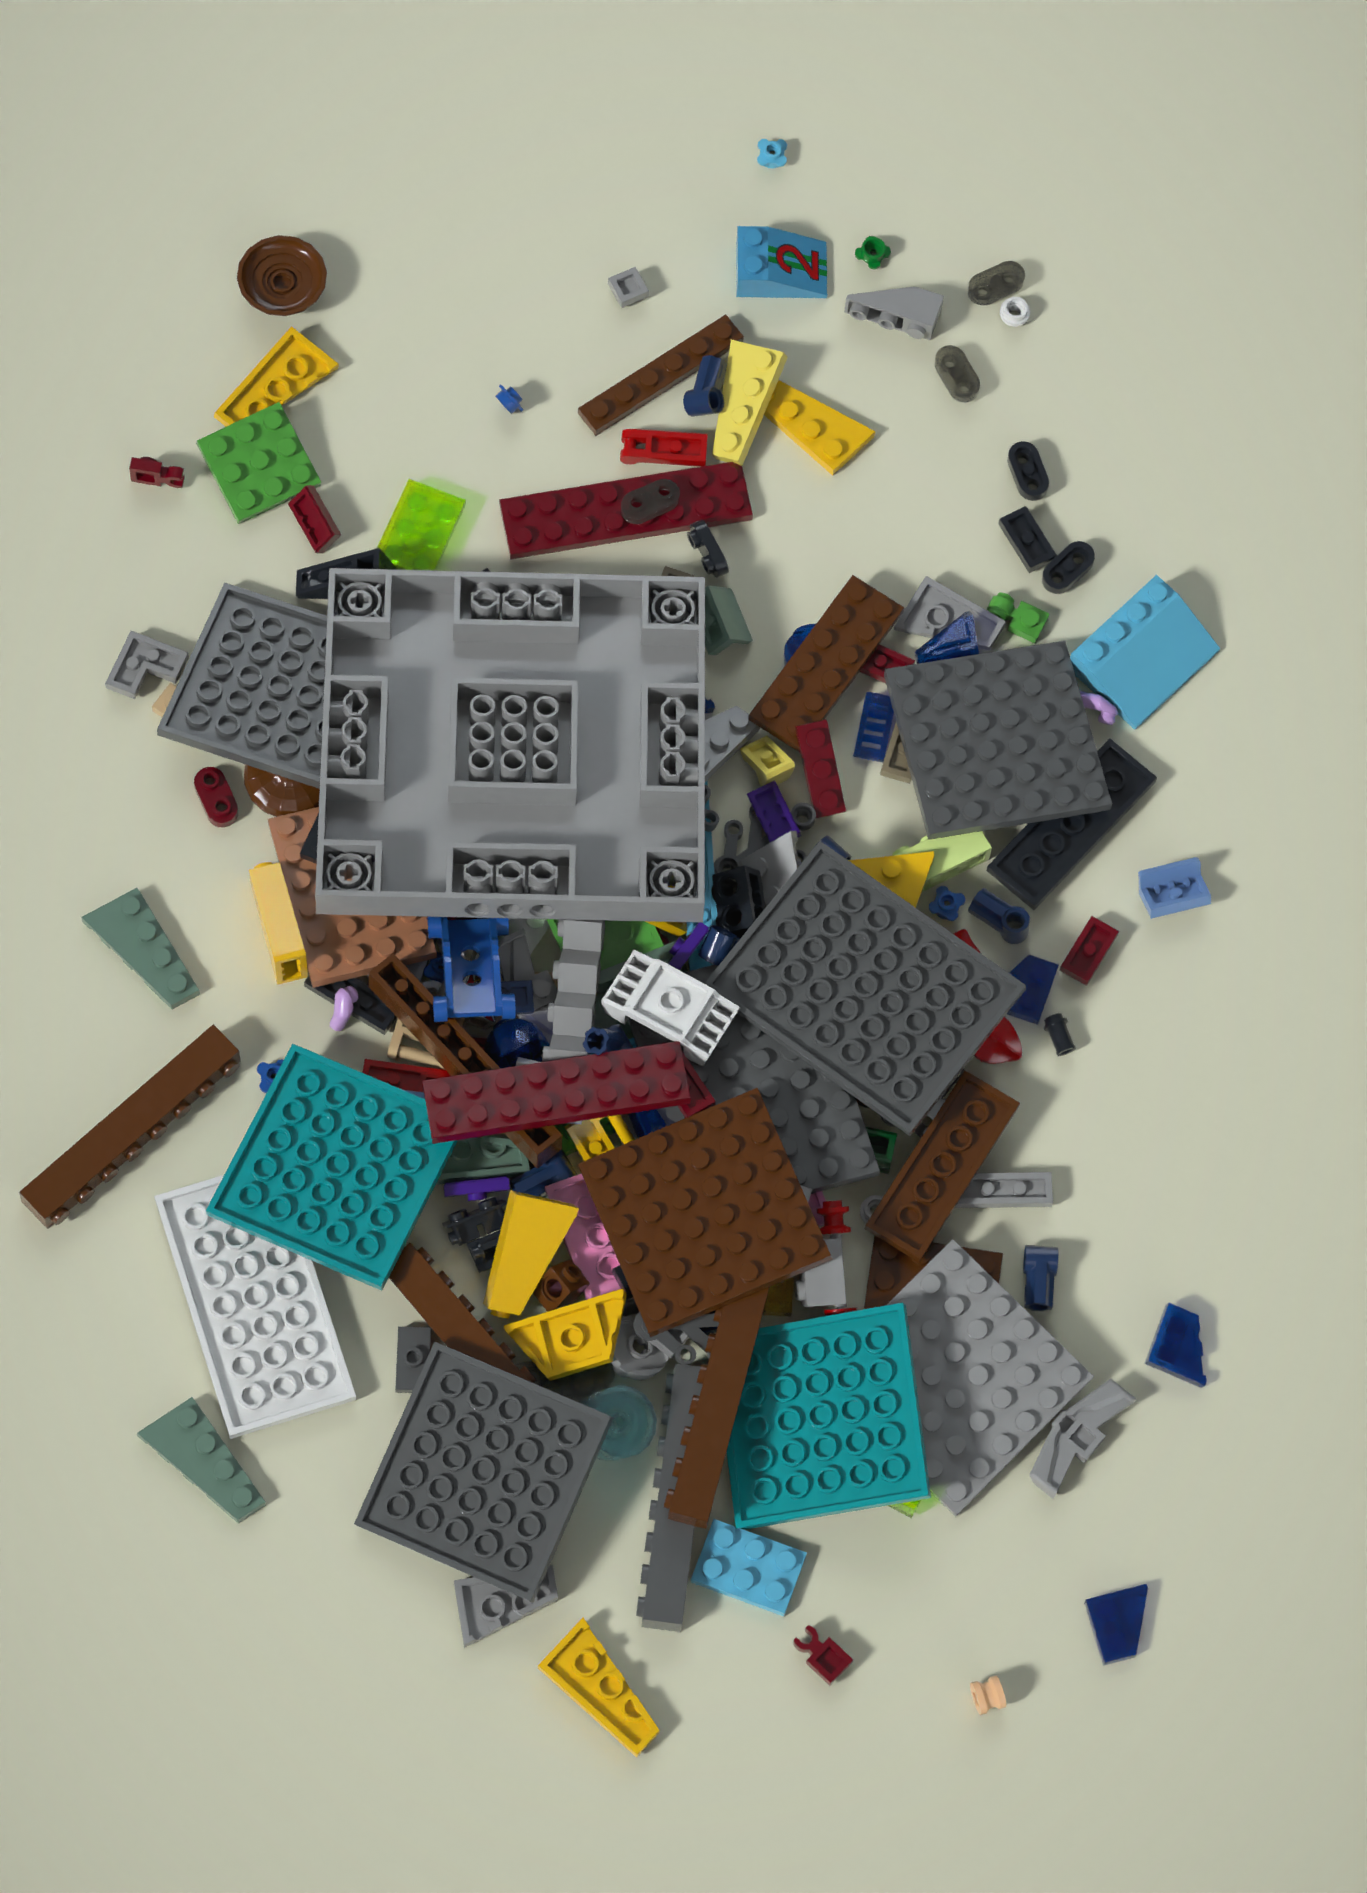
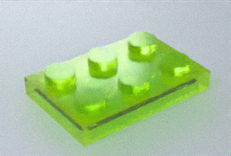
(421, 527)

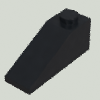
(314, 580)

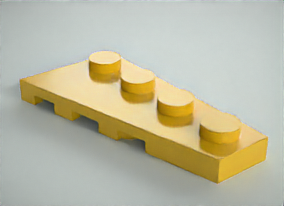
(279, 377)
(817, 428)
(591, 1680)

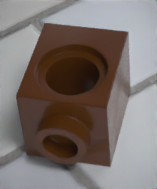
(560, 1285)

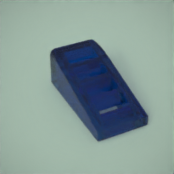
(877, 707)

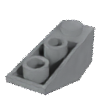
(901, 309)

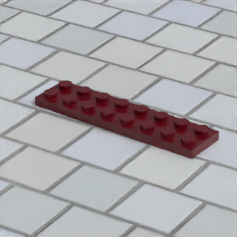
(593, 514)
(556, 1092)

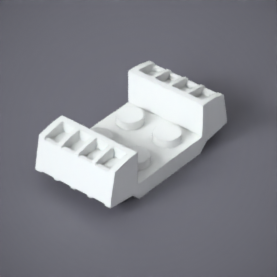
(670, 1005)

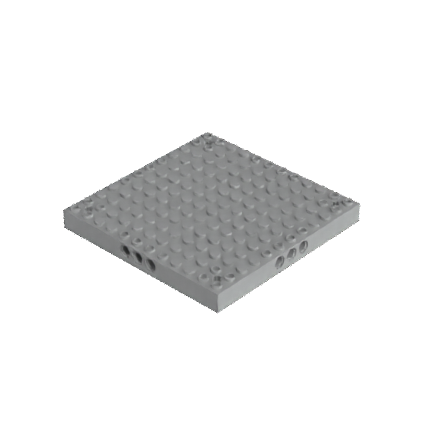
(513, 746)

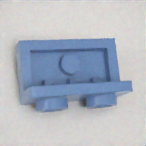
(1173, 888)

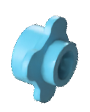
(772, 160)

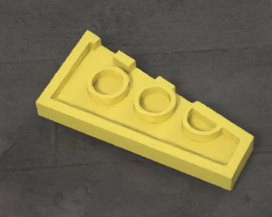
(746, 392)

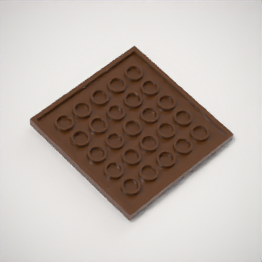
(704, 1212)

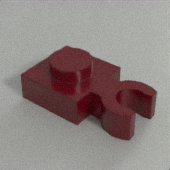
(151, 472)
(826, 1658)

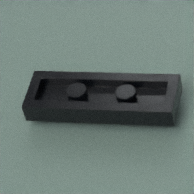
(367, 1008)

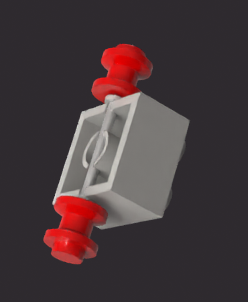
(826, 1282)

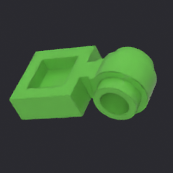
(1025, 621)

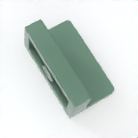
(723, 620)

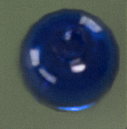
(515, 1039)

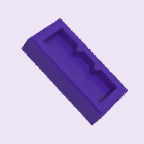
(772, 811)
(683, 948)
(476, 1189)

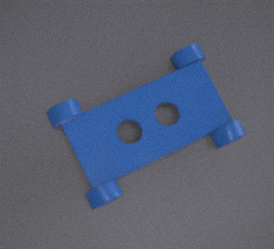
(461, 998)

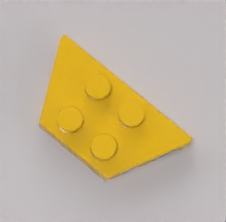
(900, 873)
(572, 1336)

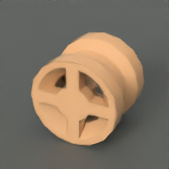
(988, 1695)

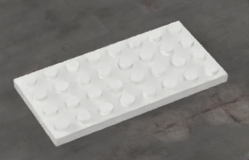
(254, 1317)

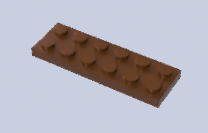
(826, 661)
(942, 1166)

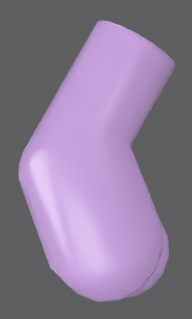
(1099, 703)
(343, 1007)

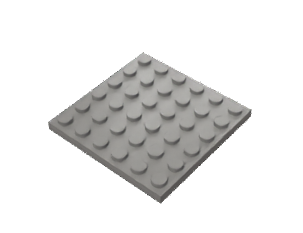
(981, 1374)

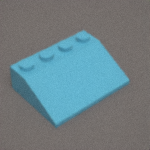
(1144, 652)

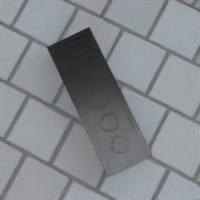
(1052, 848)

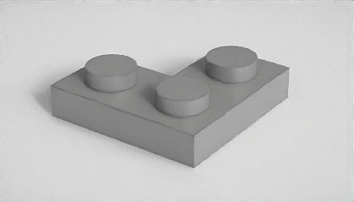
(144, 656)

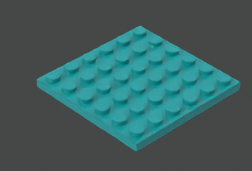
(333, 1168)
(828, 1420)

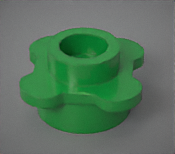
(873, 244)

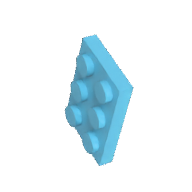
(748, 1567)

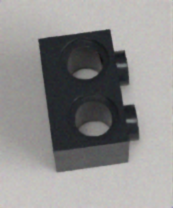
(746, 900)

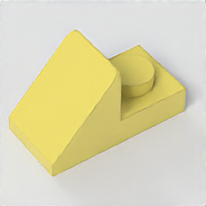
(768, 761)

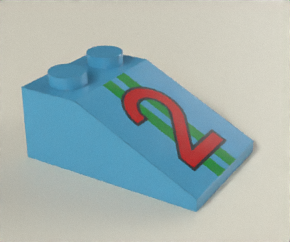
(779, 264)

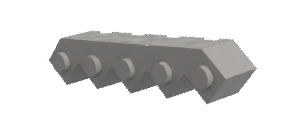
(578, 985)

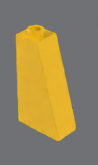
(278, 922)
(525, 1247)

